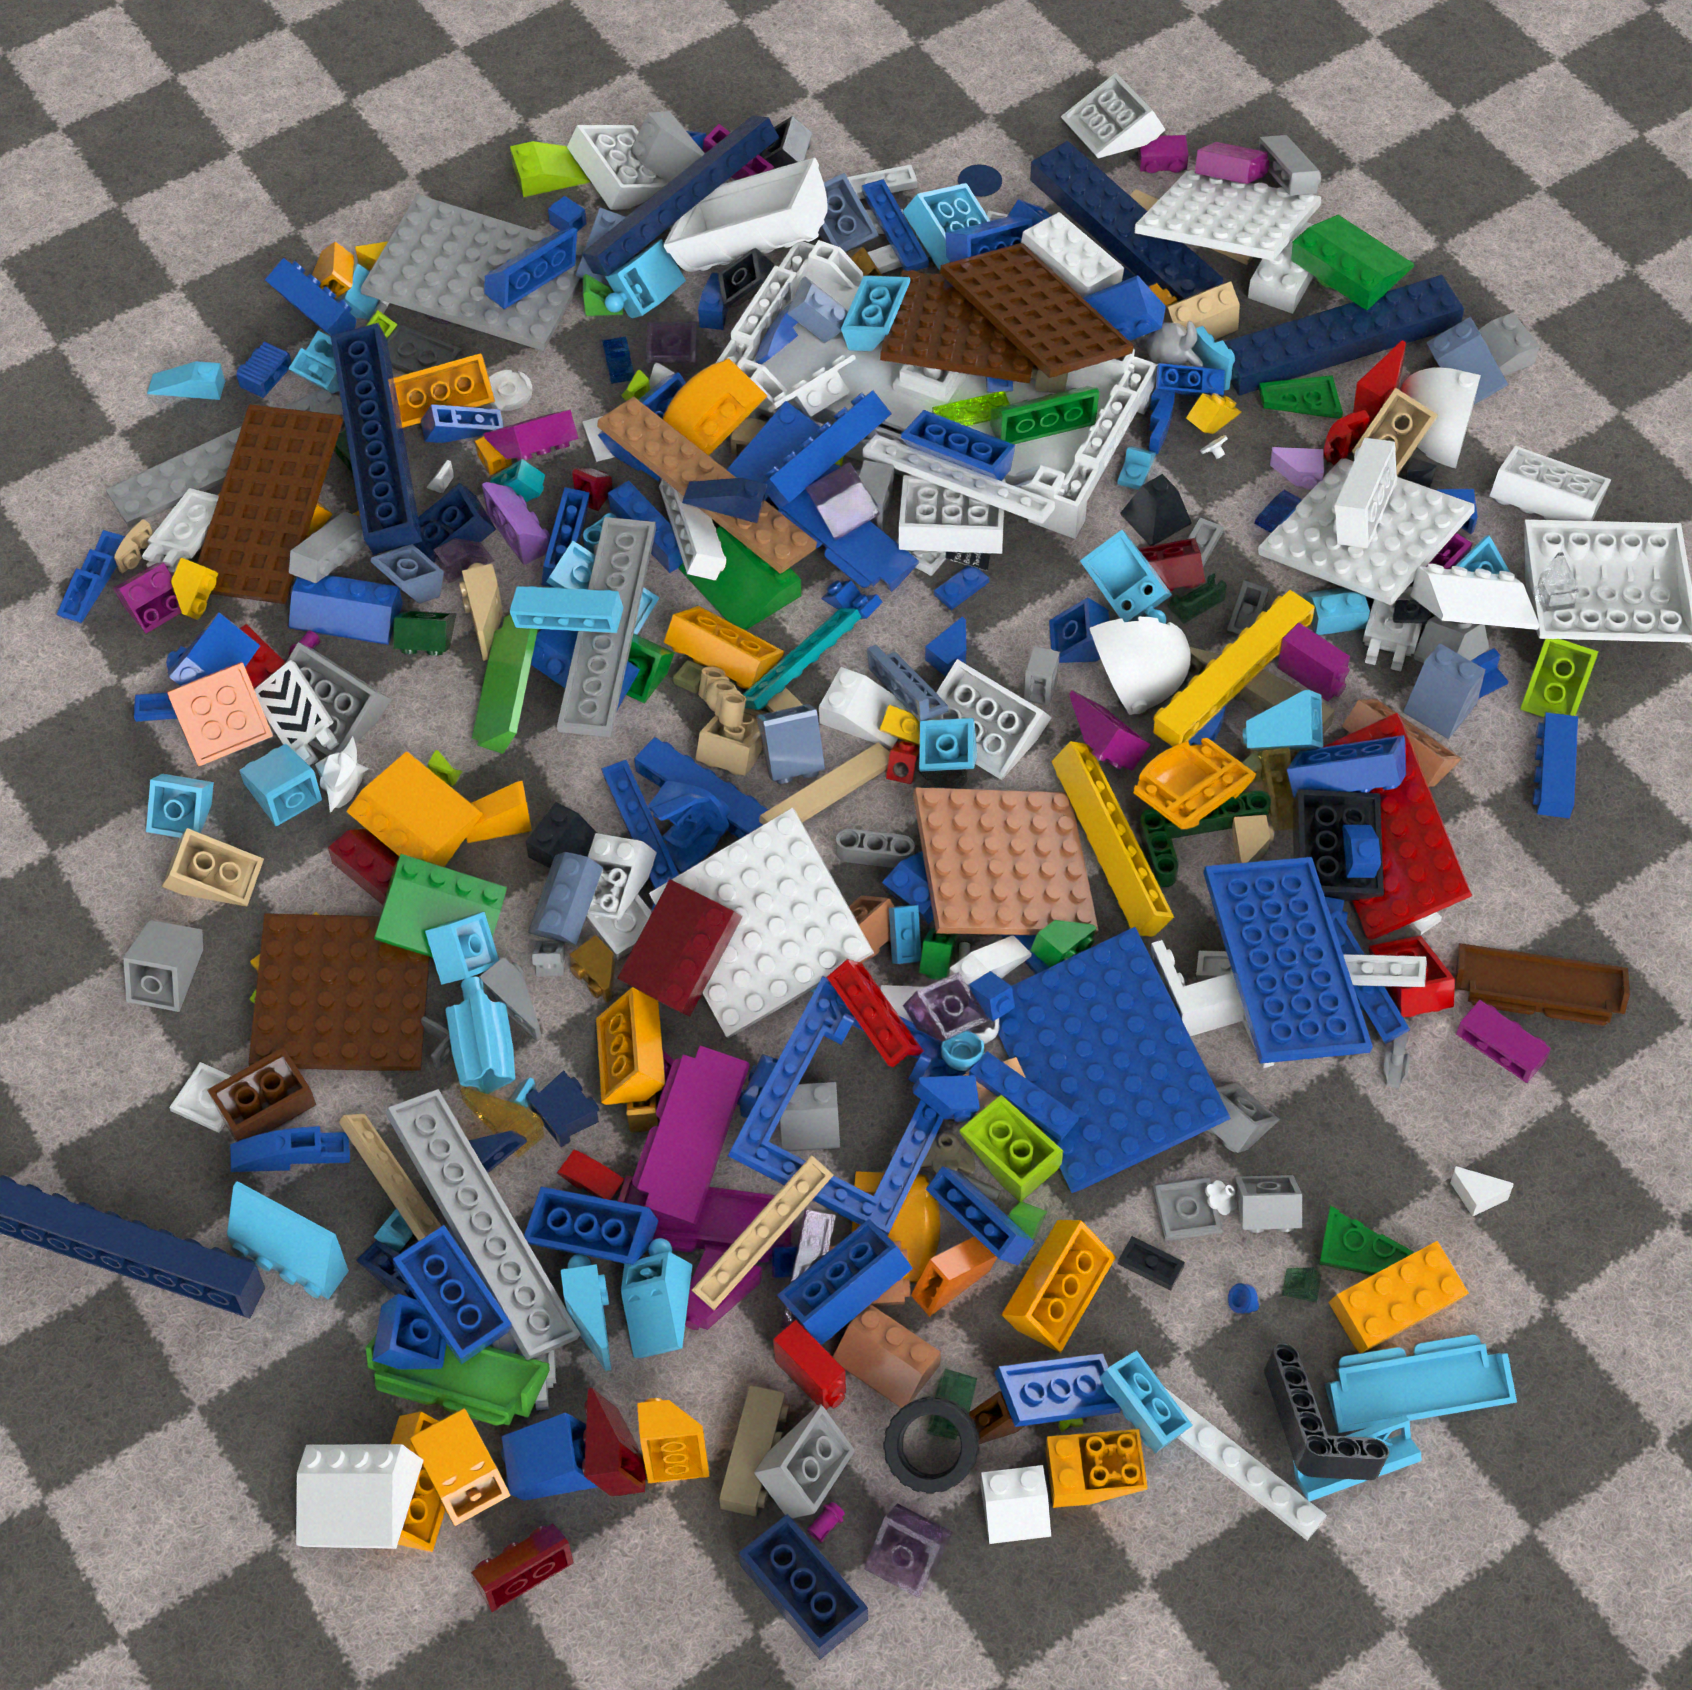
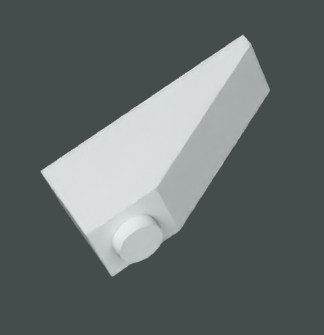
(997, 957)

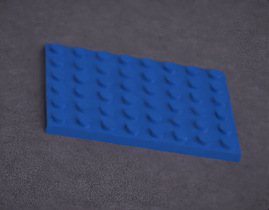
(1114, 1053)

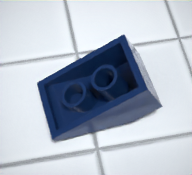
(452, 517)

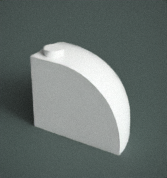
(1450, 396)
(1142, 660)

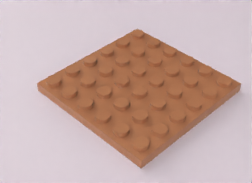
(1002, 860)

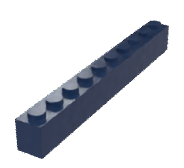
(680, 195)

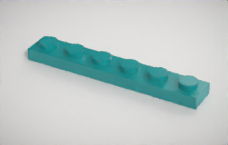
(799, 658)

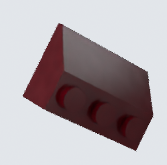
(1176, 563)
(364, 861)
(522, 1566)

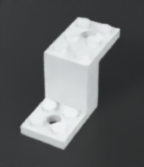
(1204, 1003)

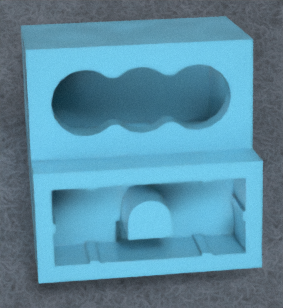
(317, 363)

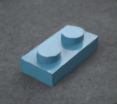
(905, 934)

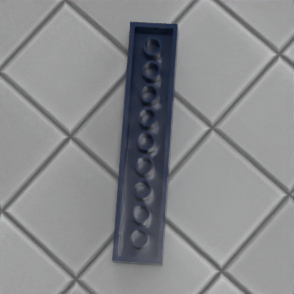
(1111, 219)
(1343, 334)
(376, 439)
(129, 1248)

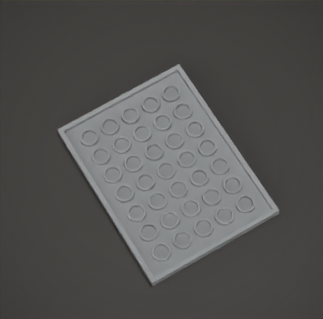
(440, 268)

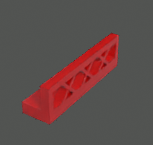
(874, 1012)

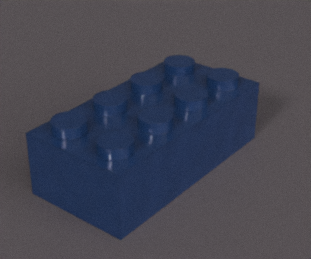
(803, 1586)

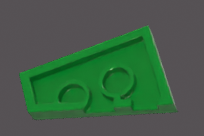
(1304, 396)
(1356, 1247)

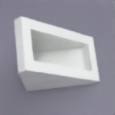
(1479, 1190)

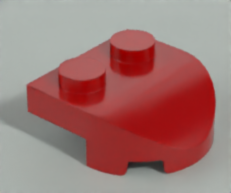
(1344, 436)

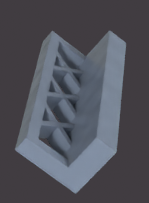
(912, 692)

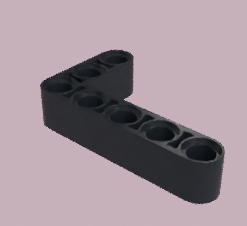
(1310, 1446)

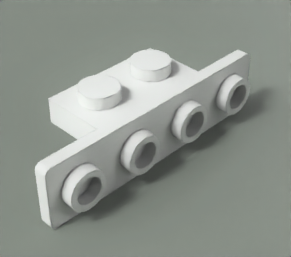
(818, 393)

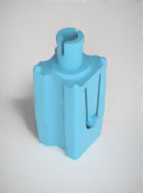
(481, 1039)

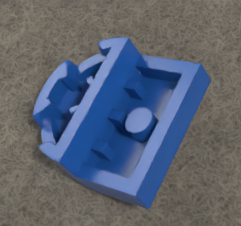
(757, 1080)

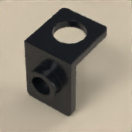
(1411, 612)

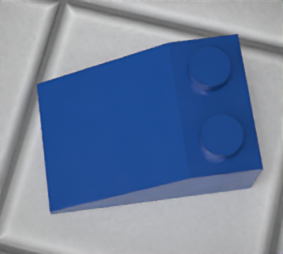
(214, 649)

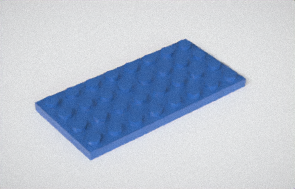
(1286, 960)

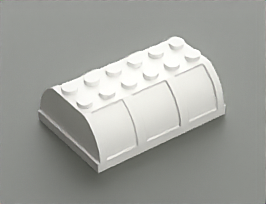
(751, 213)

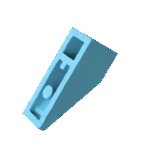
(189, 380)

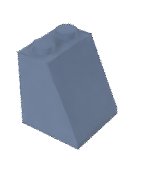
(1445, 691)
(791, 743)

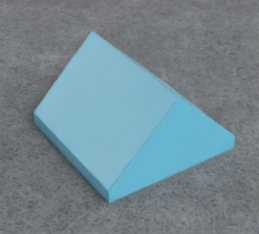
(361, 305)
(1485, 557)
(947, 744)

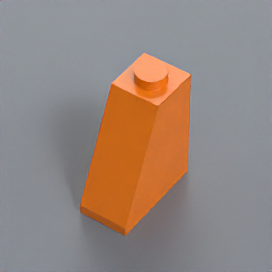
(952, 1273)

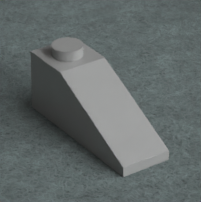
(507, 985)

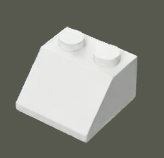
(1016, 1504)

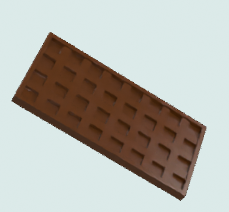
(1036, 310)
(268, 500)

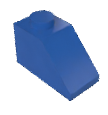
(948, 647)
(1361, 851)
(949, 1096)

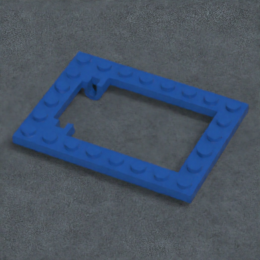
(830, 1017)

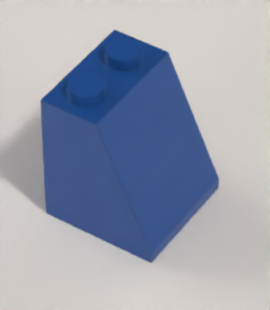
(546, 1458)

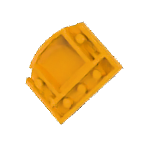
(713, 404)
(1192, 781)
(915, 1224)

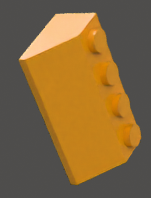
(449, 384)
(721, 645)
(630, 1049)
(1059, 1284)
(671, 1442)
(425, 1508)

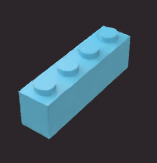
(566, 609)

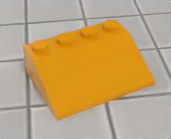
(415, 811)

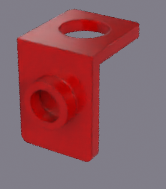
(903, 752)

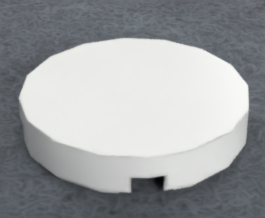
(514, 394)

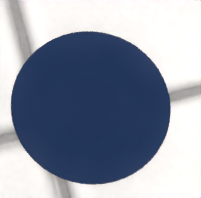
(981, 179)

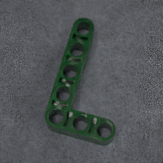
(1165, 831)

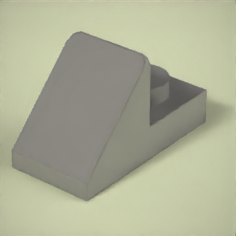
(549, 958)

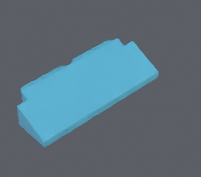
(1433, 1382)

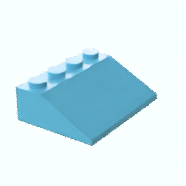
(940, 212)
(285, 1242)

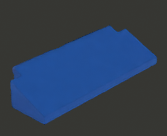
(862, 554)

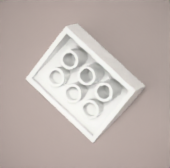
(1113, 119)
(612, 167)
(1547, 488)
(947, 520)
(1474, 596)
(1003, 721)
(354, 1495)

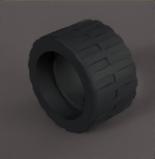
(895, 1453)

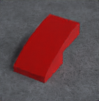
(590, 1174)

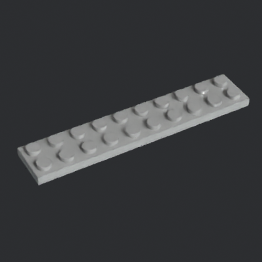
(195, 469)
(602, 657)
(482, 1223)

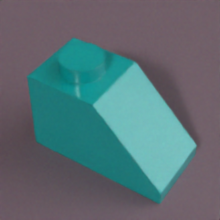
(522, 478)

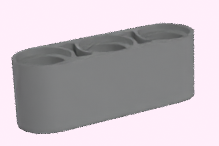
(862, 843)

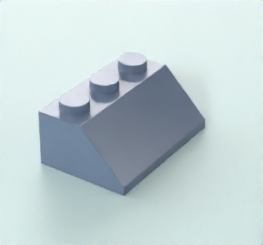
(566, 898)

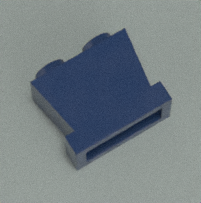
(563, 1108)

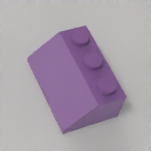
(515, 522)

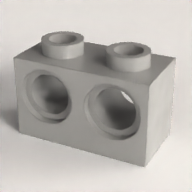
(1041, 675)

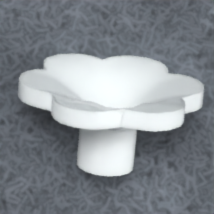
(1215, 447)
(1221, 1197)

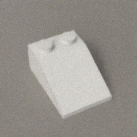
(858, 707)

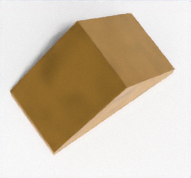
(642, 1115)

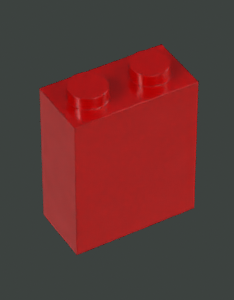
(810, 1366)

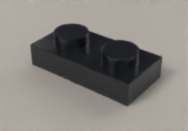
(1151, 1263)

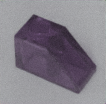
(458, 556)

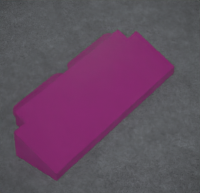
(691, 1133)
(720, 1223)

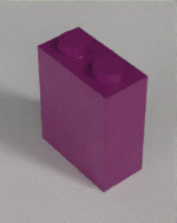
(1231, 162)
(1314, 662)

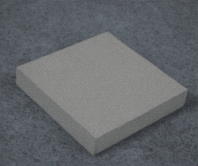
(1185, 1210)

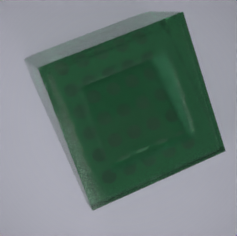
(1302, 1283)

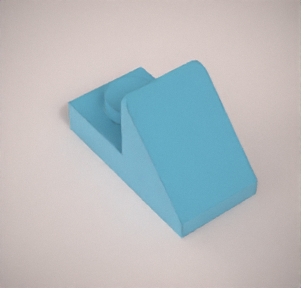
(1136, 467)

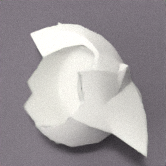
(341, 775)

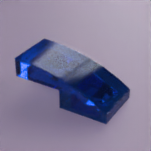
(618, 360)
(1277, 511)

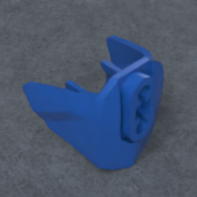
(697, 821)

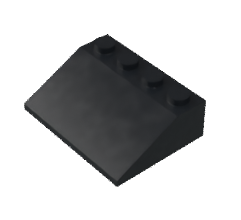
(1319, 835)

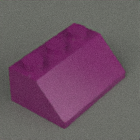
(534, 435)

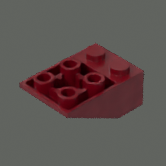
(610, 1450)

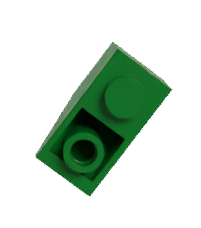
(1062, 941)

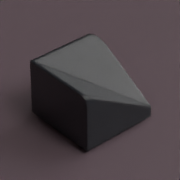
(1421, 472)

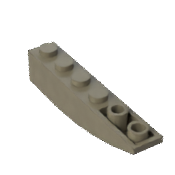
(1262, 691)

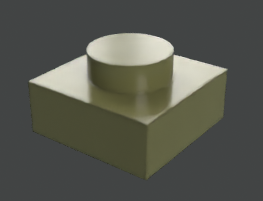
(689, 676)

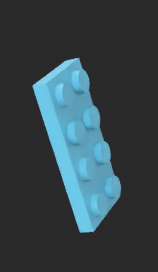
(575, 572)

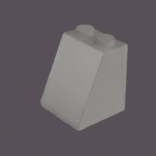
(162, 965)

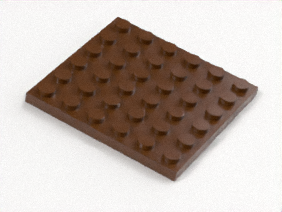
(947, 333)
(338, 995)

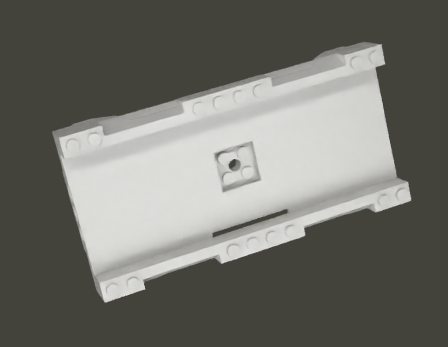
(1053, 467)

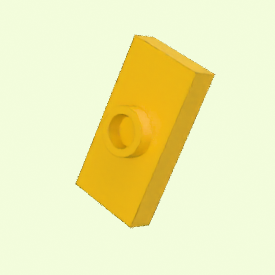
(901, 725)

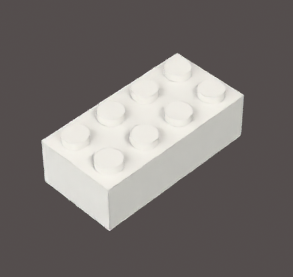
(1072, 255)
(1280, 281)
(1365, 492)

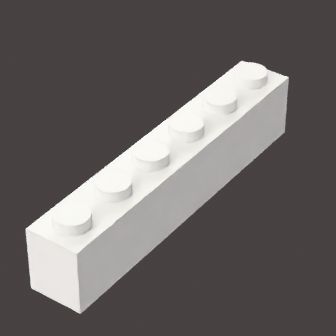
(694, 535)

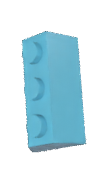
(873, 311)
(1145, 1401)

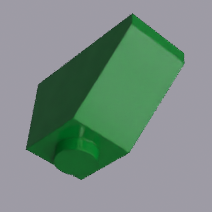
(937, 954)

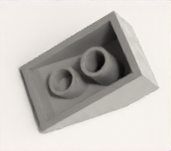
(665, 146)
(1510, 343)
(805, 1464)

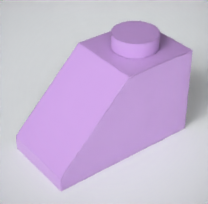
(1299, 465)

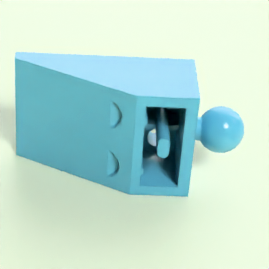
(644, 281)
(1122, 577)
(585, 1300)
(656, 1300)

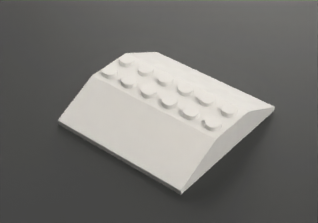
(1627, 577)

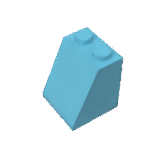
(1289, 724)
(281, 784)

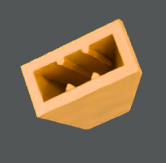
(335, 269)
(503, 814)

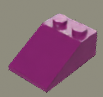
(1108, 734)

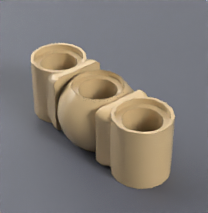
(722, 696)

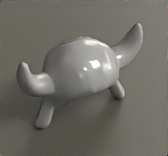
(1171, 344)

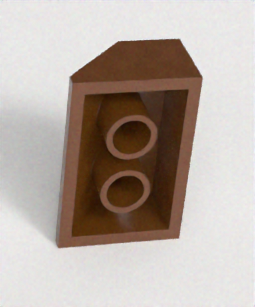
(262, 1096)

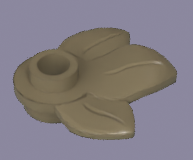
(952, 1156)

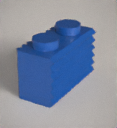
(263, 369)

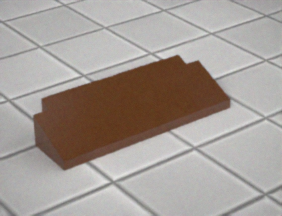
(1542, 984)

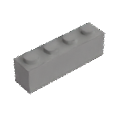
(1290, 165)
(327, 548)

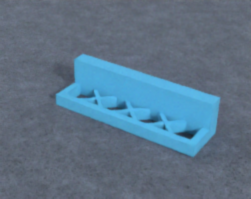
(1401, 1454)

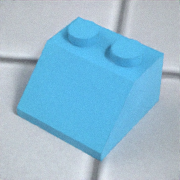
(1338, 610)
(178, 805)
(462, 948)

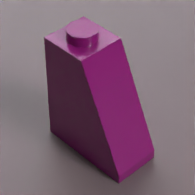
(698, 1312)

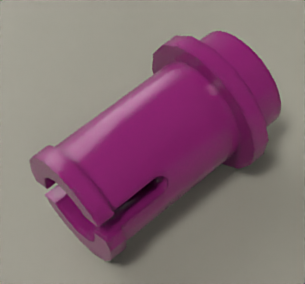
(310, 639)
(826, 1521)

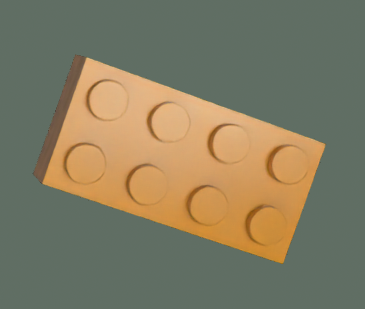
(1398, 1297)

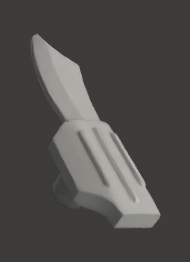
(1396, 1063)

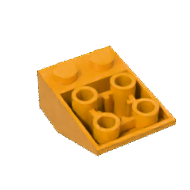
(1094, 1466)
(459, 1467)

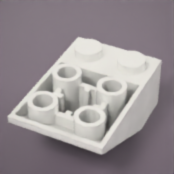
(624, 873)

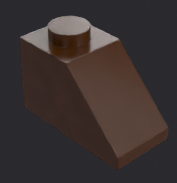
(993, 1419)

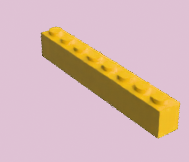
(1231, 670)
(1112, 839)

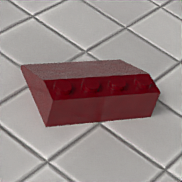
(680, 947)

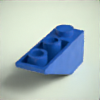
(1190, 380)

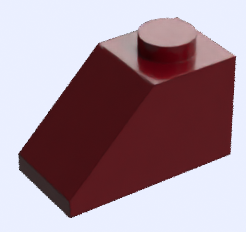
(595, 482)

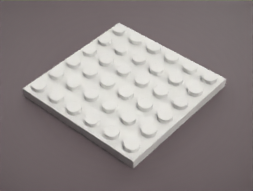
(1228, 215)
(1408, 536)
(790, 923)

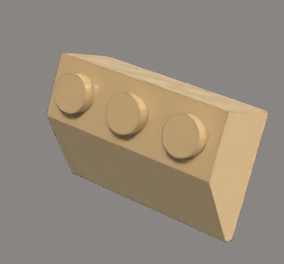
(1213, 308)
(1400, 421)

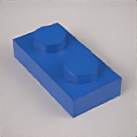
(961, 586)

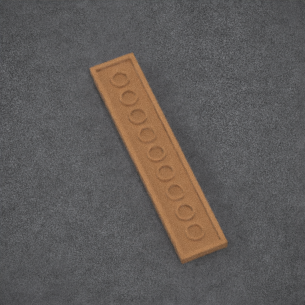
(680, 462)

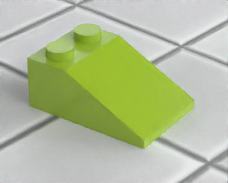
(545, 168)
(1559, 678)
(1012, 1148)

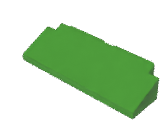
(504, 686)
(487, 1385)

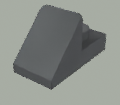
(1249, 605)

